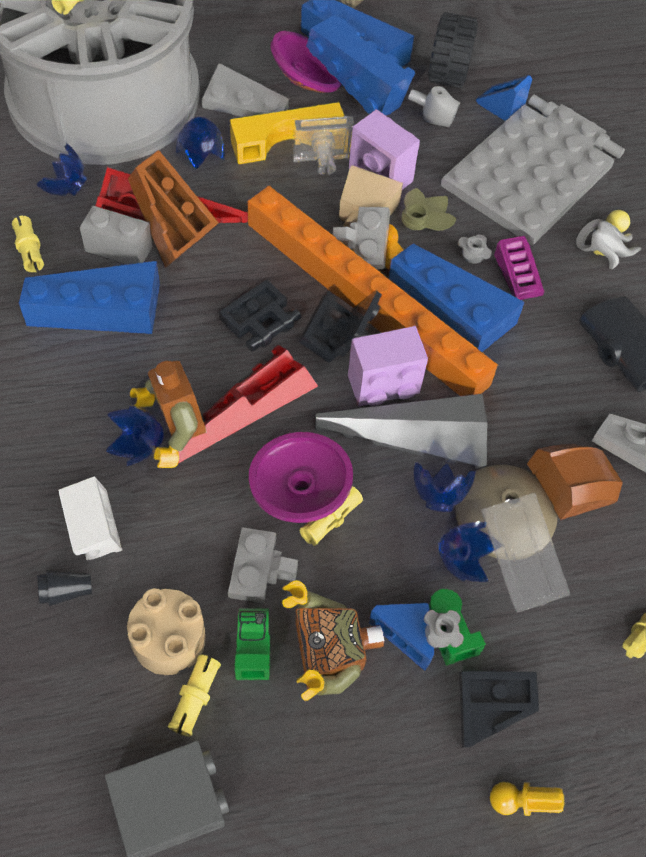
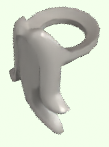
(606, 240)

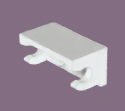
(89, 519)

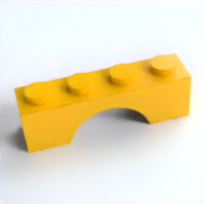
(257, 134)

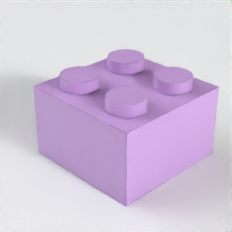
(384, 148)
(387, 366)

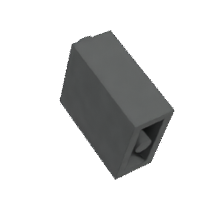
(166, 800)

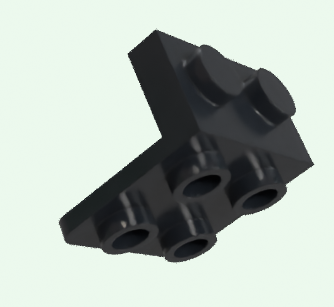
(337, 323)

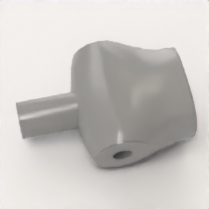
(438, 106)

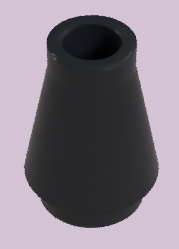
(62, 586)

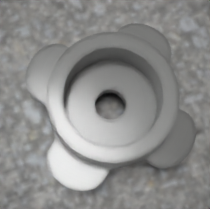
(474, 249)
(436, 636)

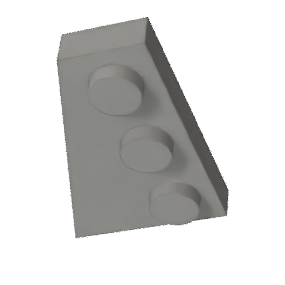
(241, 96)
(624, 439)

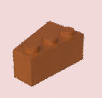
(170, 207)

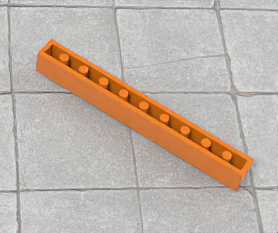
(353, 279)

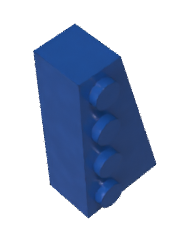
(389, 38)
(359, 65)
(455, 296)
(94, 299)

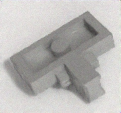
(368, 235)
(258, 566)

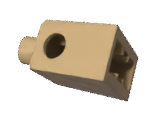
(367, 190)

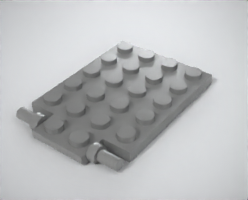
(533, 168)

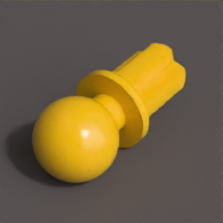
(507, 799)

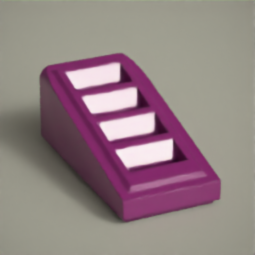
(517, 250)

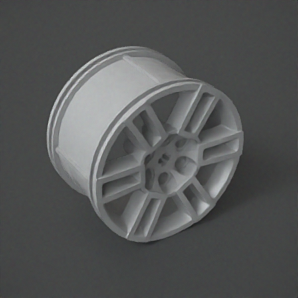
(106, 107)

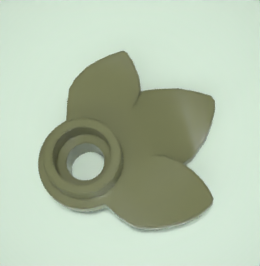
(426, 212)

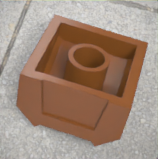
(575, 478)

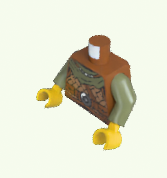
(177, 406)
(329, 641)

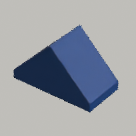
(506, 97)
(405, 629)

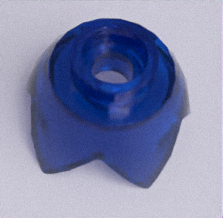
(200, 138)
(68, 172)
(139, 434)
(443, 489)
(462, 550)

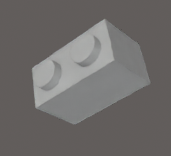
(116, 236)

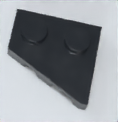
(494, 702)

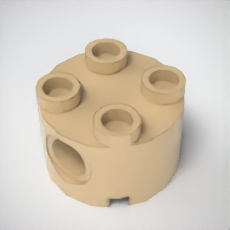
(166, 631)

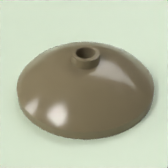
(496, 484)

